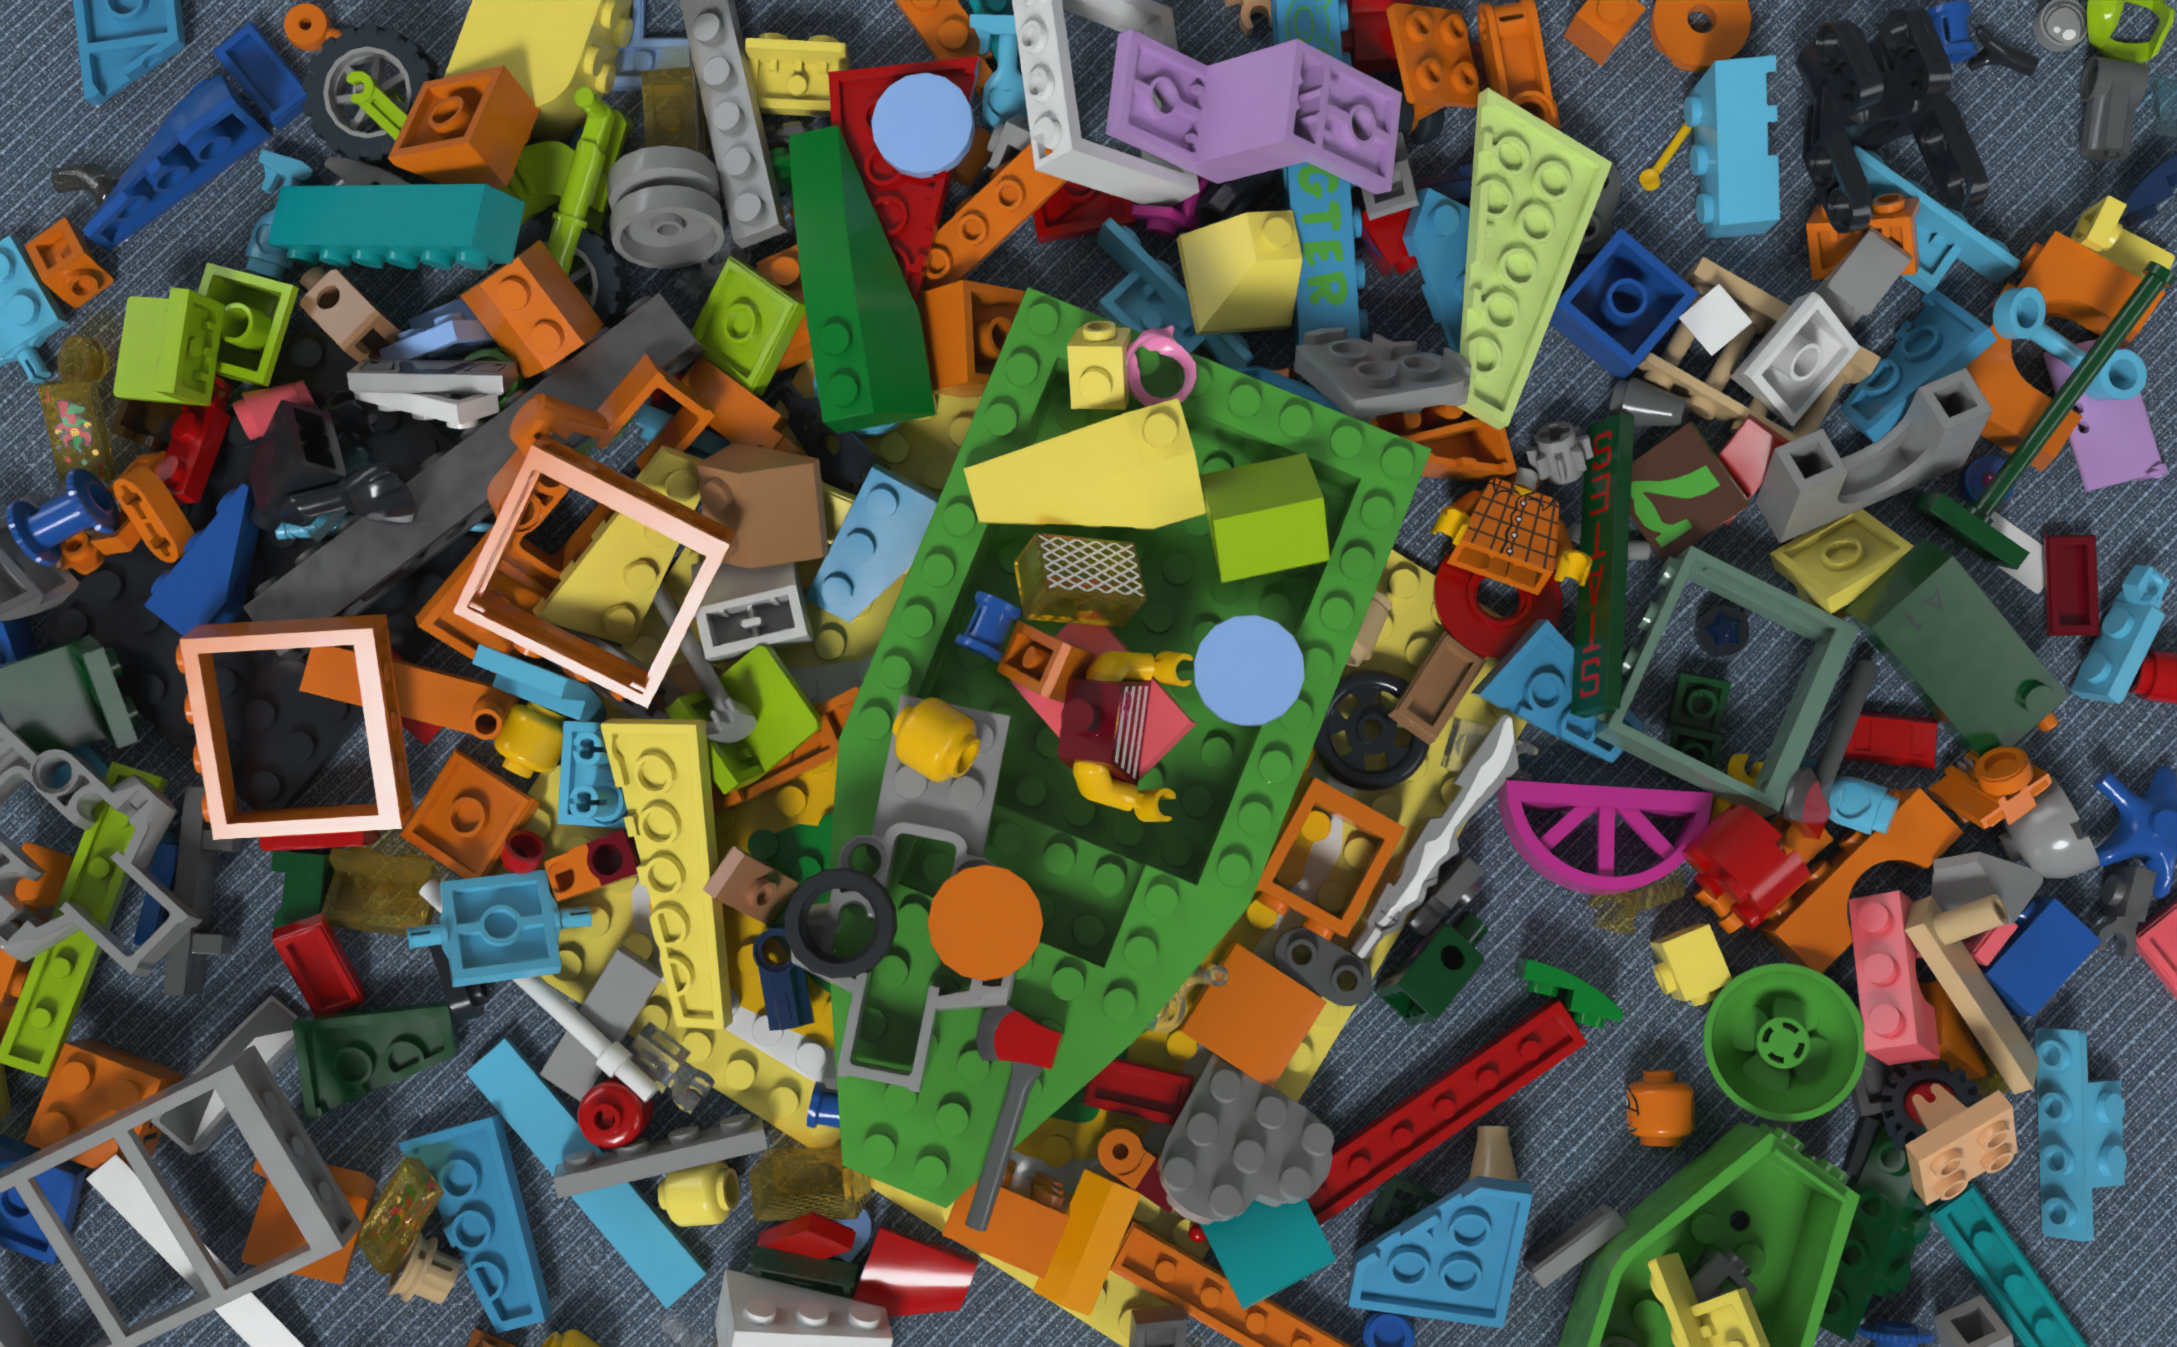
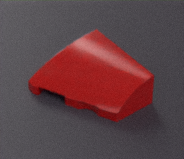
(914, 1275)

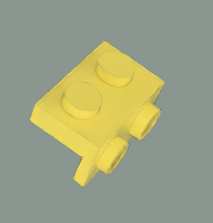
(793, 74)

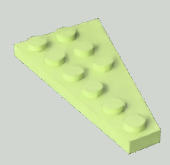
(1525, 227)

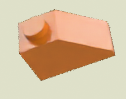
(1043, 661)

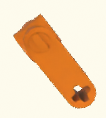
(1516, 57)

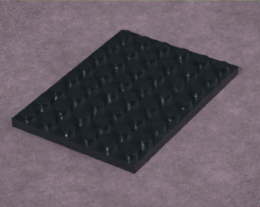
(272, 729)

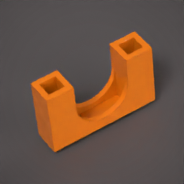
(2074, 287)

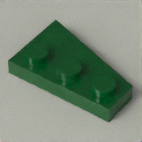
(364, 1050)

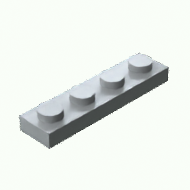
(640, 1159)

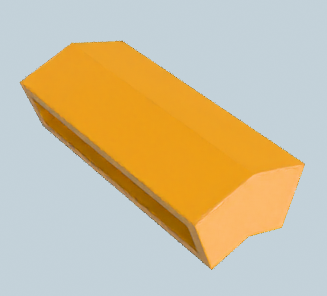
(1089, 1241)

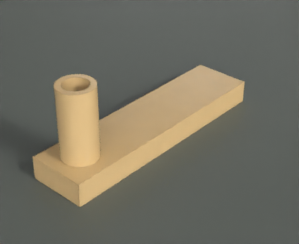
(1939, 942)

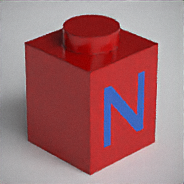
(1385, 243)

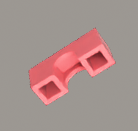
(1893, 1010)

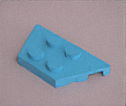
(124, 41)

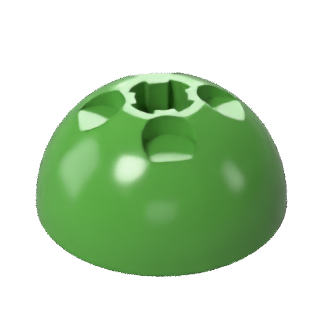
(1787, 1001)

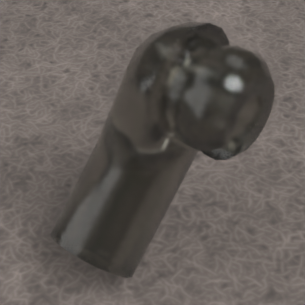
(87, 177)

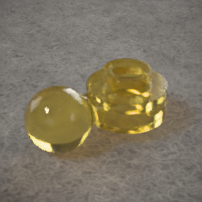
(82, 359)

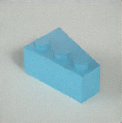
(1733, 148)

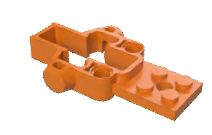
(526, 569)

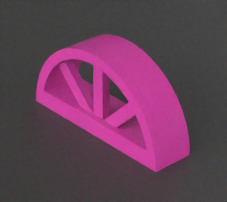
(1606, 802)

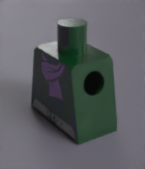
(1424, 986)

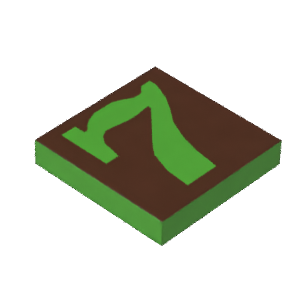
(1682, 492)

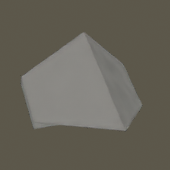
(1978, 875)

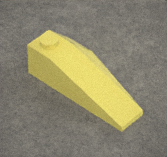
(1111, 474)

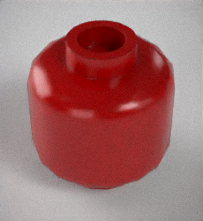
(613, 1114)

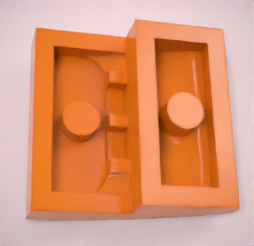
(1254, 1017)

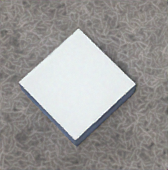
(1715, 319)

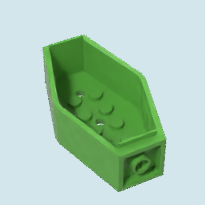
(1790, 1242)

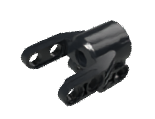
(1877, 95)

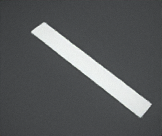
(128, 1196)

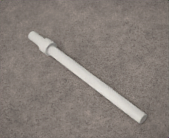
(612, 1057)

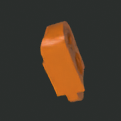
(738, 412)

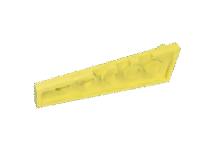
(672, 819)

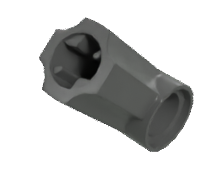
(2112, 94)

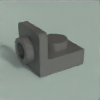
(1712, 1268)

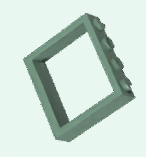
(1833, 643)

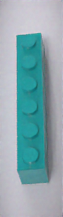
(397, 225)

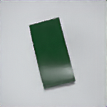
(1696, 716)

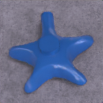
(2145, 826)

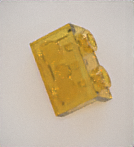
(378, 891)

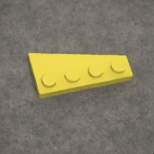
(625, 563)

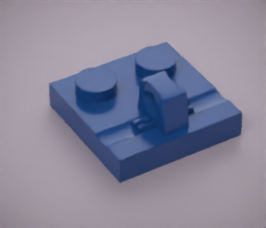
(60, 1185)

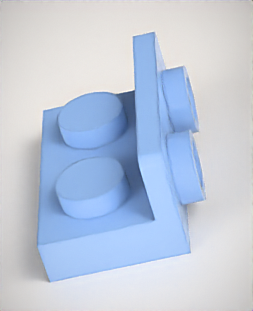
(439, 334)

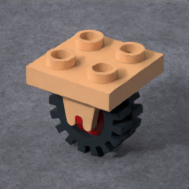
(1947, 1128)

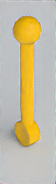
(1650, 178)

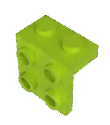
(781, 712)

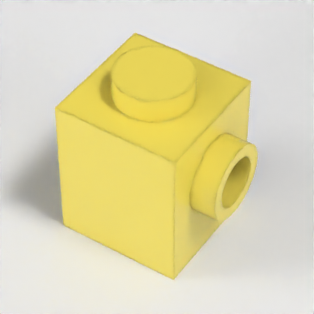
(1690, 964)

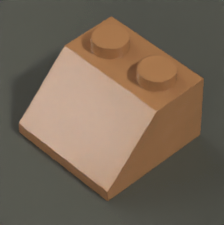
(769, 501)

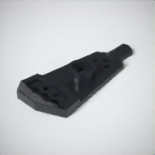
(836, 469)

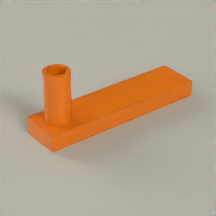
(422, 692)

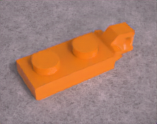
(946, 32)

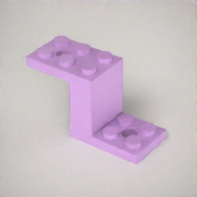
(1254, 112)

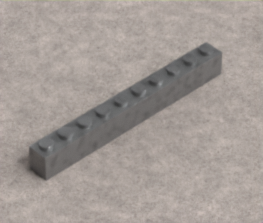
(452, 486)

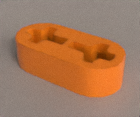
(153, 513)

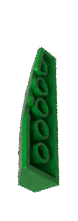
(856, 300)

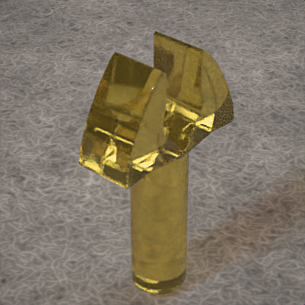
(1637, 902)

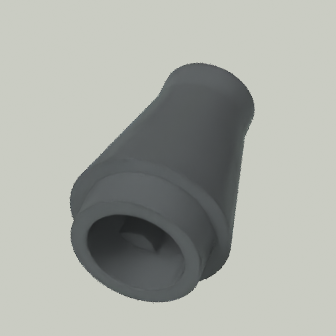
(1648, 404)

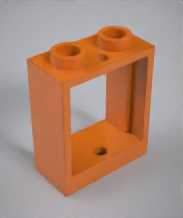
(1351, 812)

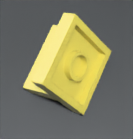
(1839, 560)

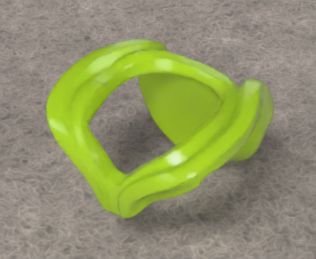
(2104, 18)

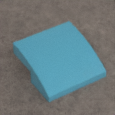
(541, 685)

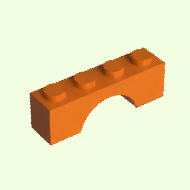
(1814, 922)

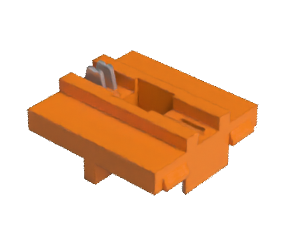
(1963, 795)

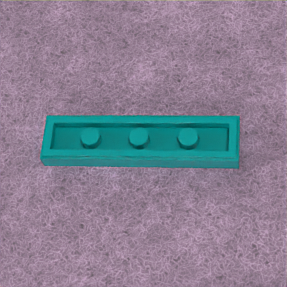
(2003, 1271)

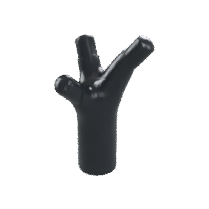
(2002, 54)

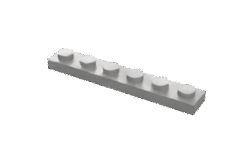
(733, 120)

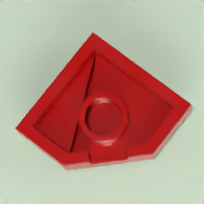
(1079, 212)

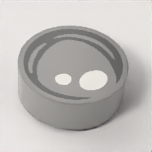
(2060, 25)

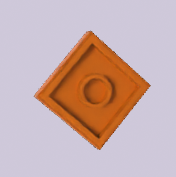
(469, 817)

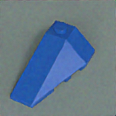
(189, 149)

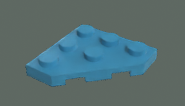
(1438, 240)
(1449, 1258)

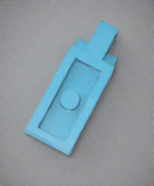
(2123, 638)

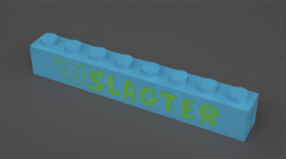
(1319, 199)

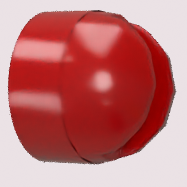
(529, 850)

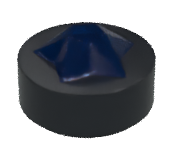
(1721, 631)

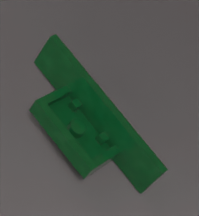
(1880, 1238)

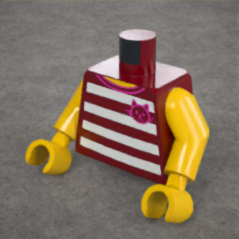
(1106, 728)

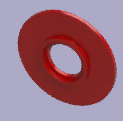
(1475, 629)

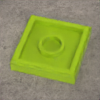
(747, 325)

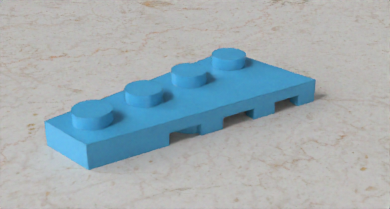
(486, 1218)

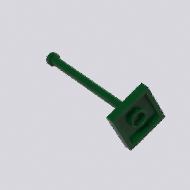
(1973, 523)

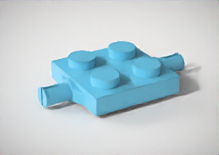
(26, 311)
(499, 928)

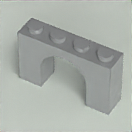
(1814, 486)

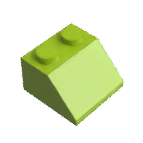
(252, 321)

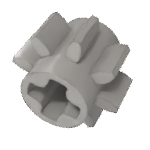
(1559, 452)

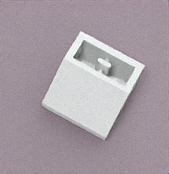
(752, 610)

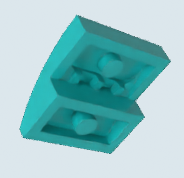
(1268, 1249)

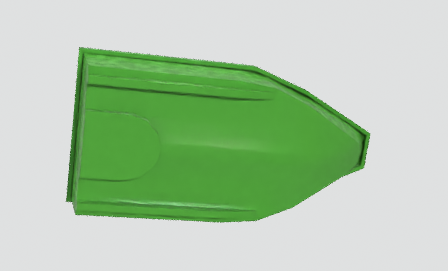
(1118, 897)

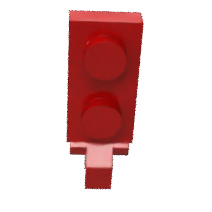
(195, 446)

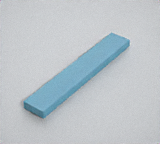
(618, 1210)

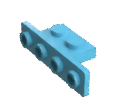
(1941, 231)
(1155, 300)
(2077, 1133)

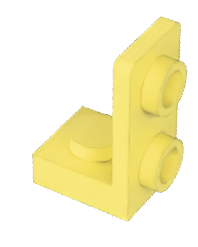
(2103, 234)

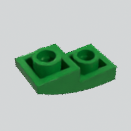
(1584, 1000)

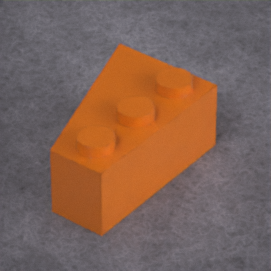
(1459, 442)

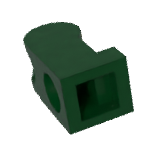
(305, 884)

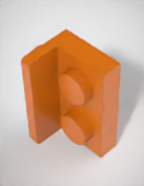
(1890, 215)

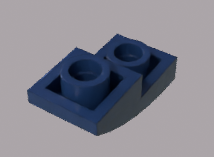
(2149, 192)

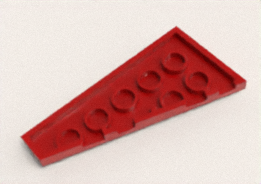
(904, 203)

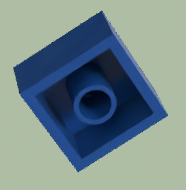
(1621, 305)

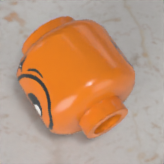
(1660, 1109)

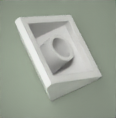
(1797, 358)

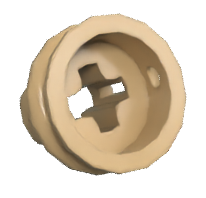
(424, 1272)

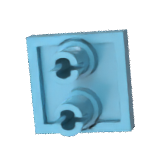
(586, 779)

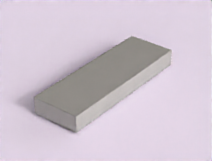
(613, 1010)

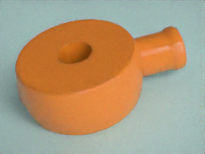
(303, 16)

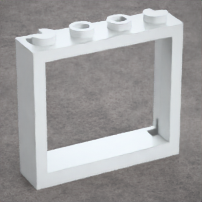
(1054, 109)

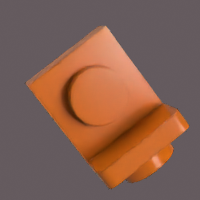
(68, 264)

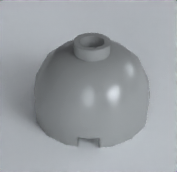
(2050, 837)

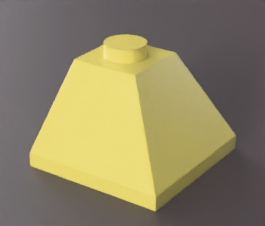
(1242, 272)

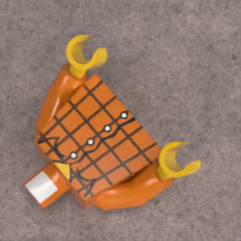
(1512, 535)

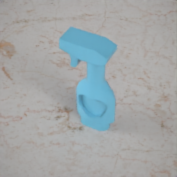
(1004, 88)
(263, 258)
(1859, 803)

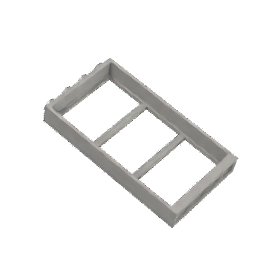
(275, 1140)

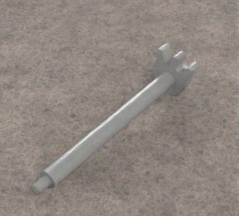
(731, 718)

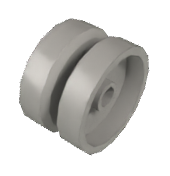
(665, 207)

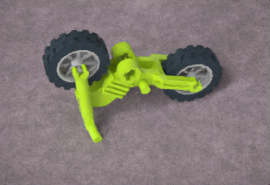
(541, 177)

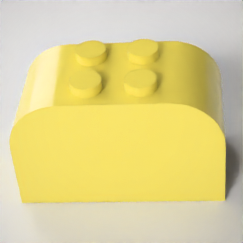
(548, 50)

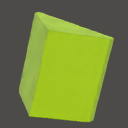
(1265, 517)

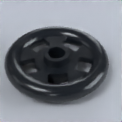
(1350, 768)

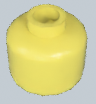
(700, 1194)

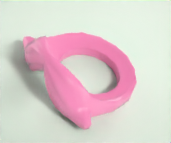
(1163, 342)

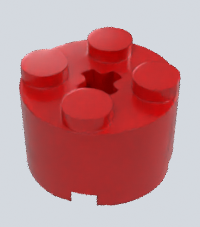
(1745, 864)

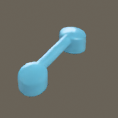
(2021, 315)

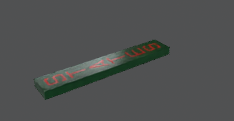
(1604, 539)

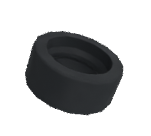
(797, 927)

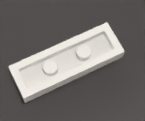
(456, 410)

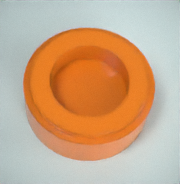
(2003, 770)

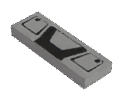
(432, 376)

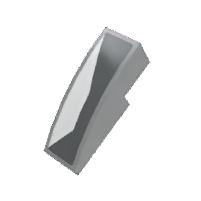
(204, 1117)

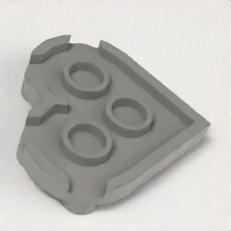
(1380, 374)
(1241, 1146)

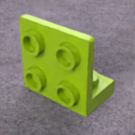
(169, 348)

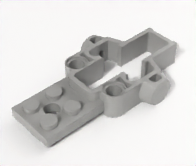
(943, 811)
(148, 812)

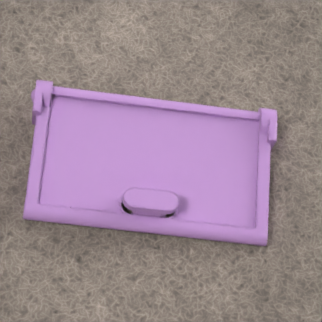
(2116, 435)

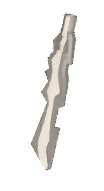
(1437, 840)

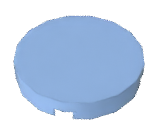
(923, 125)
(1248, 670)

